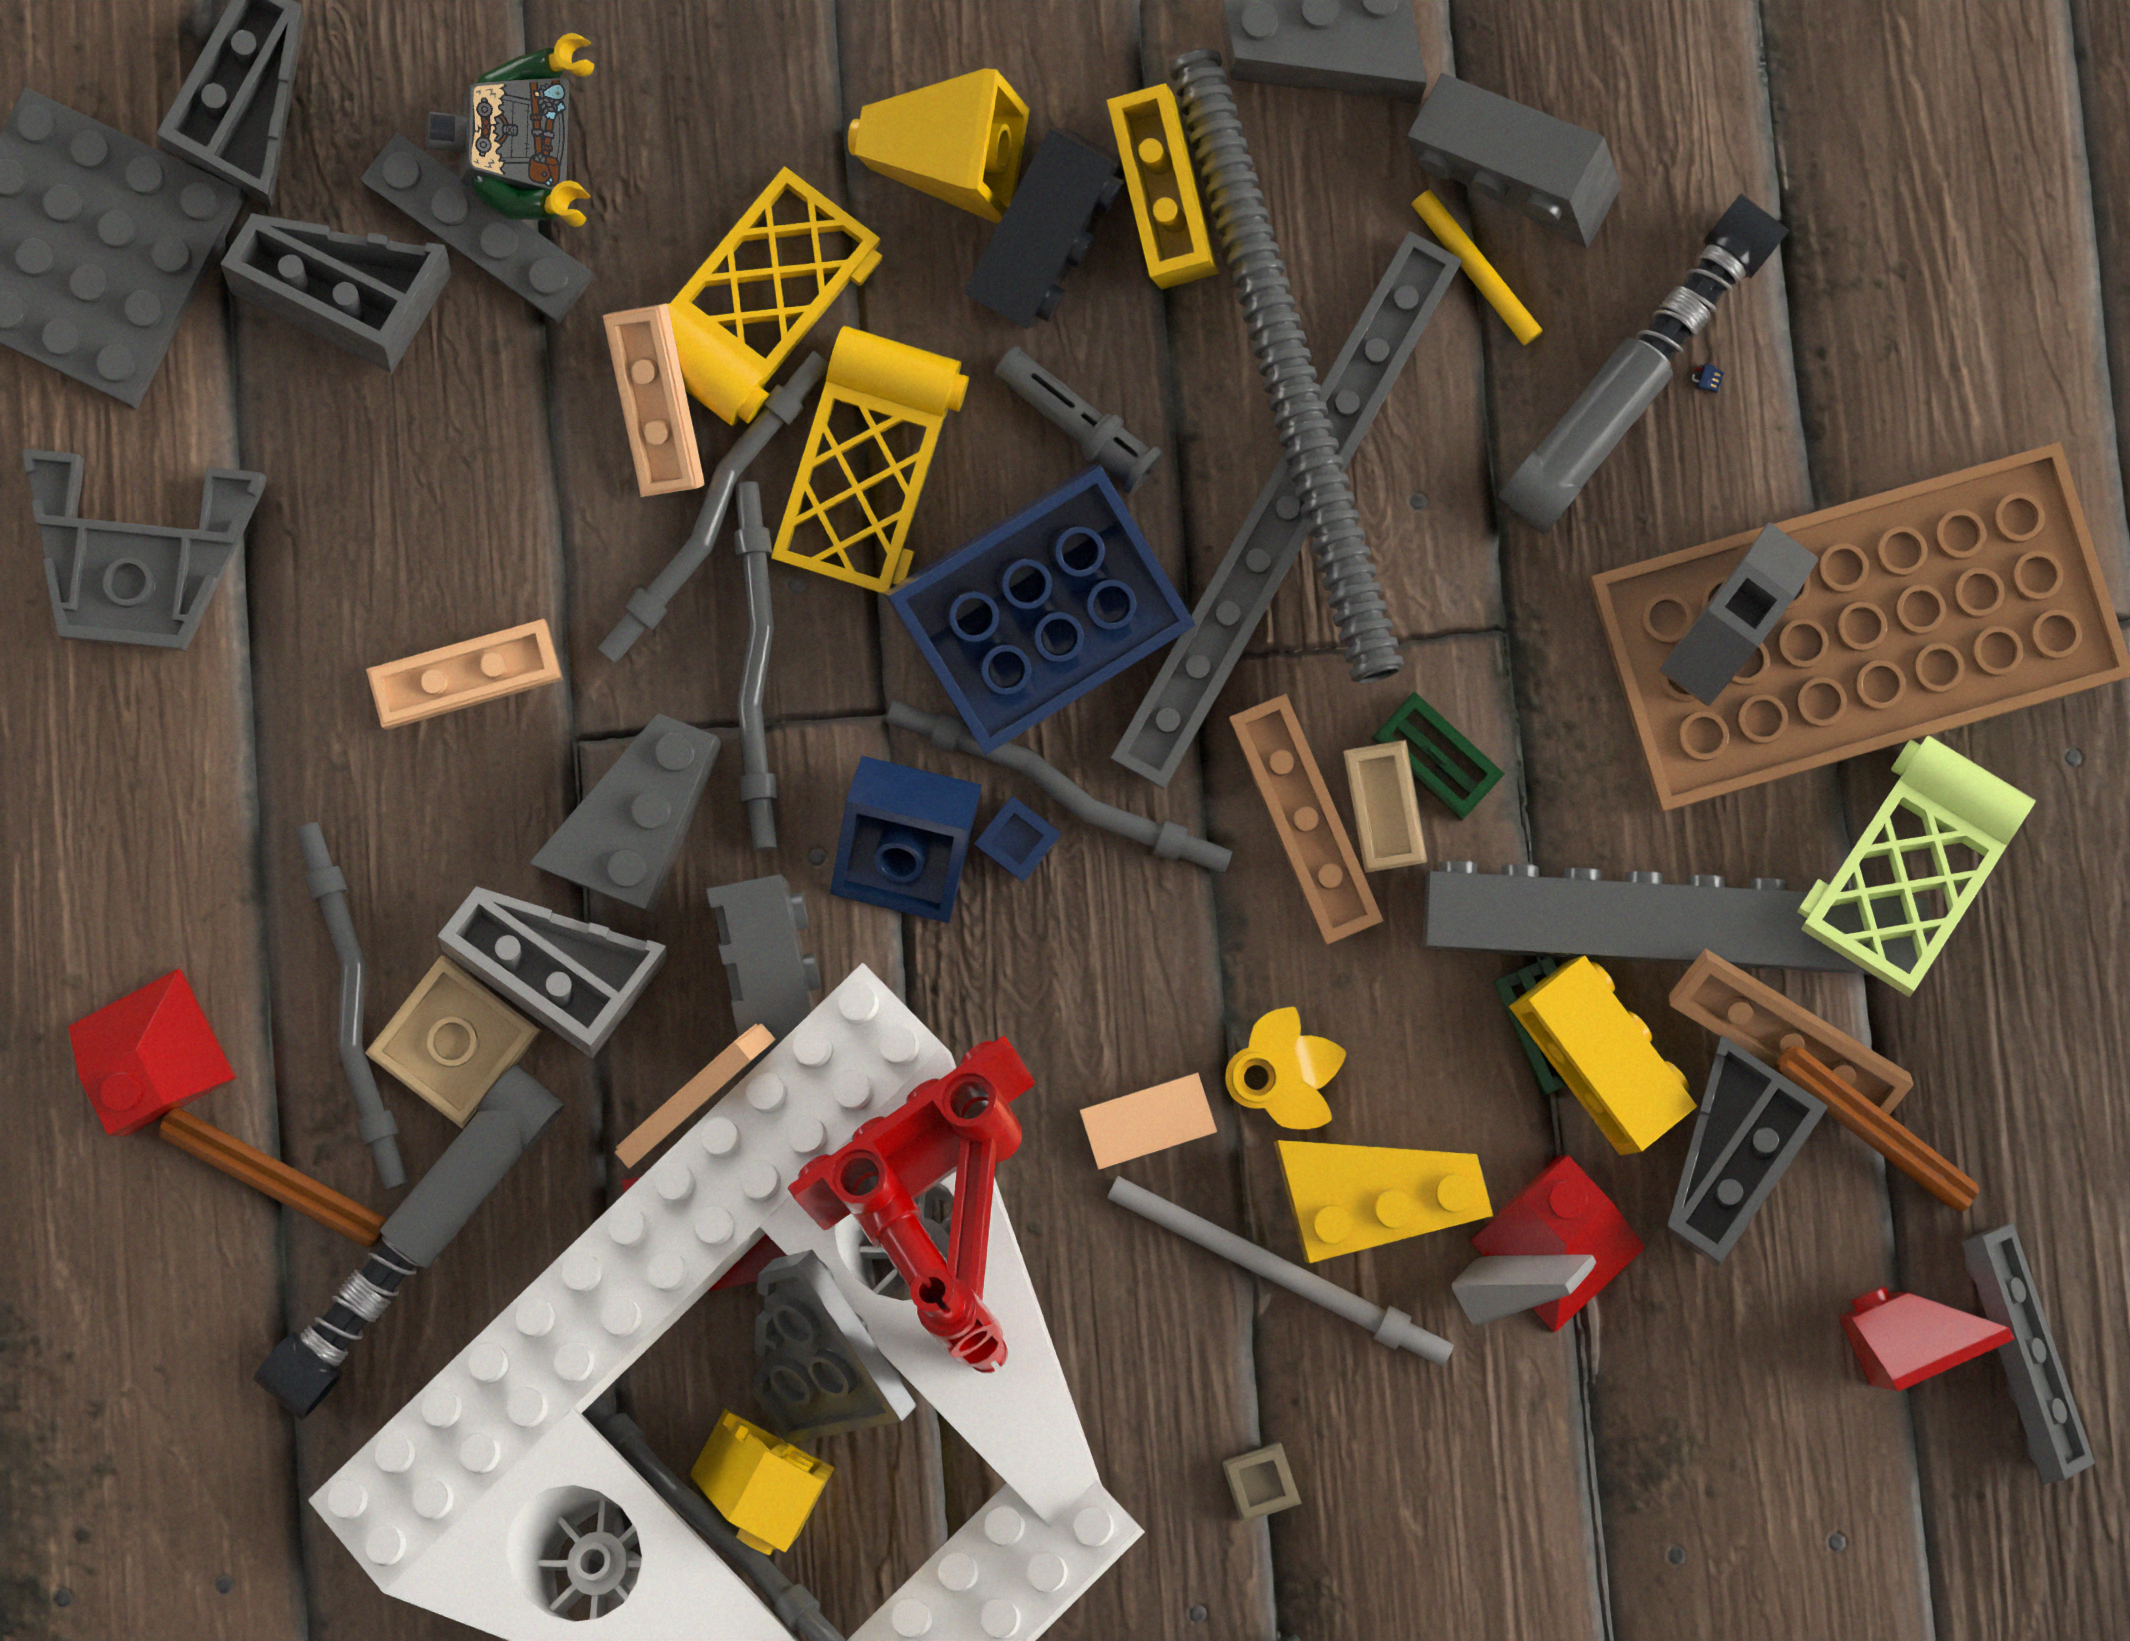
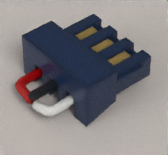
(1709, 378)

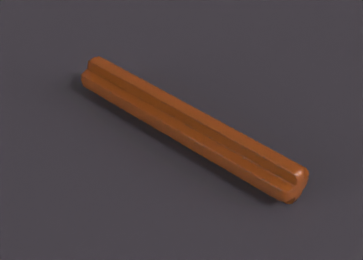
(1878, 1129)
(272, 1177)

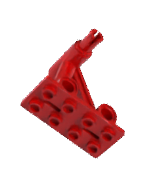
(893, 1160)

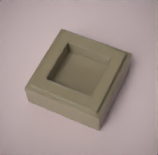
(1261, 1482)

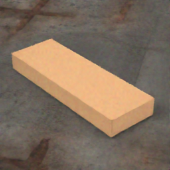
(654, 400)
(464, 674)
(694, 1094)

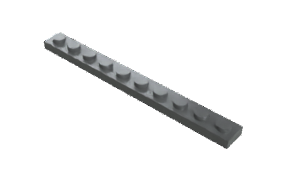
(1275, 524)

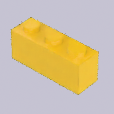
(1163, 186)
(1604, 1055)

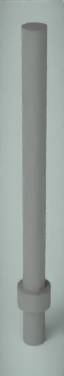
(1389, 1325)

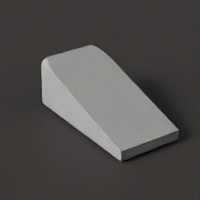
(1513, 1283)

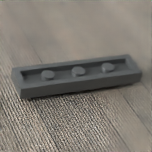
(475, 230)
(2031, 1359)

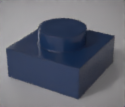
(1017, 839)

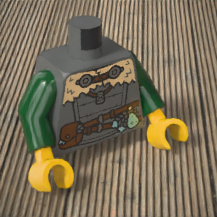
(518, 134)

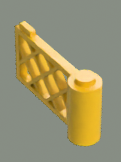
(713, 361)
(895, 383)

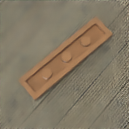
(1305, 820)
(1769, 1023)

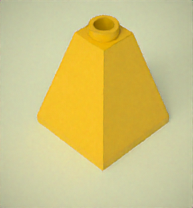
(949, 141)

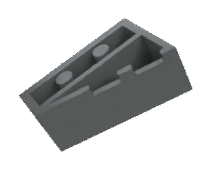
(765, 955)

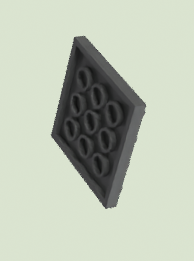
(100, 245)

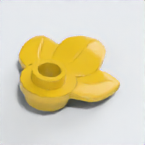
(1294, 1071)

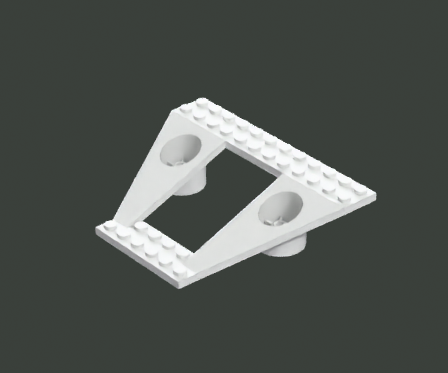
(498, 1466)

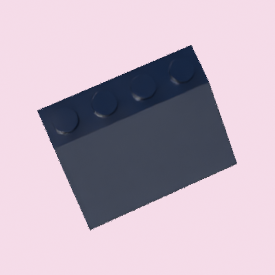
(1040, 608)

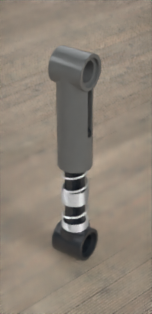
(1638, 369)
(506, 1126)

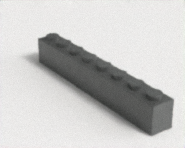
(1643, 919)

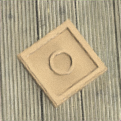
(452, 1041)

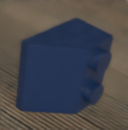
(904, 839)

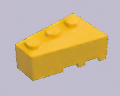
(1376, 1195)
(759, 1482)

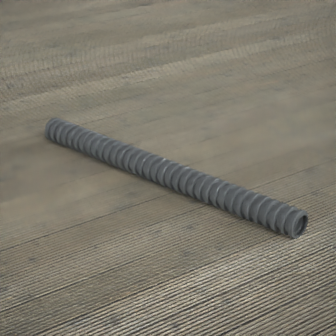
(1285, 365)

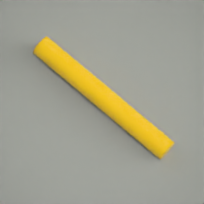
(1477, 267)

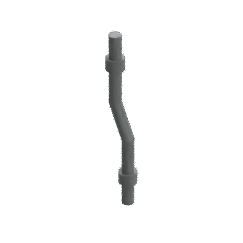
(647, 606)
(757, 785)
(1167, 839)
(327, 887)
(792, 1602)

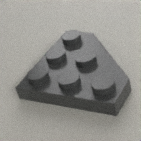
(818, 1357)

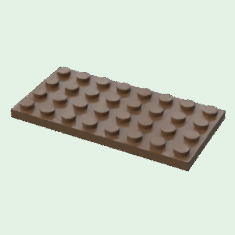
(1910, 625)

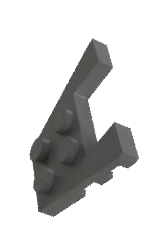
(128, 578)

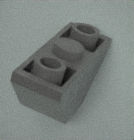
(1739, 614)

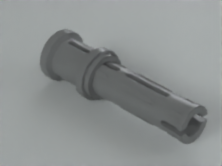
(1100, 436)

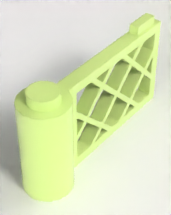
(1949, 796)

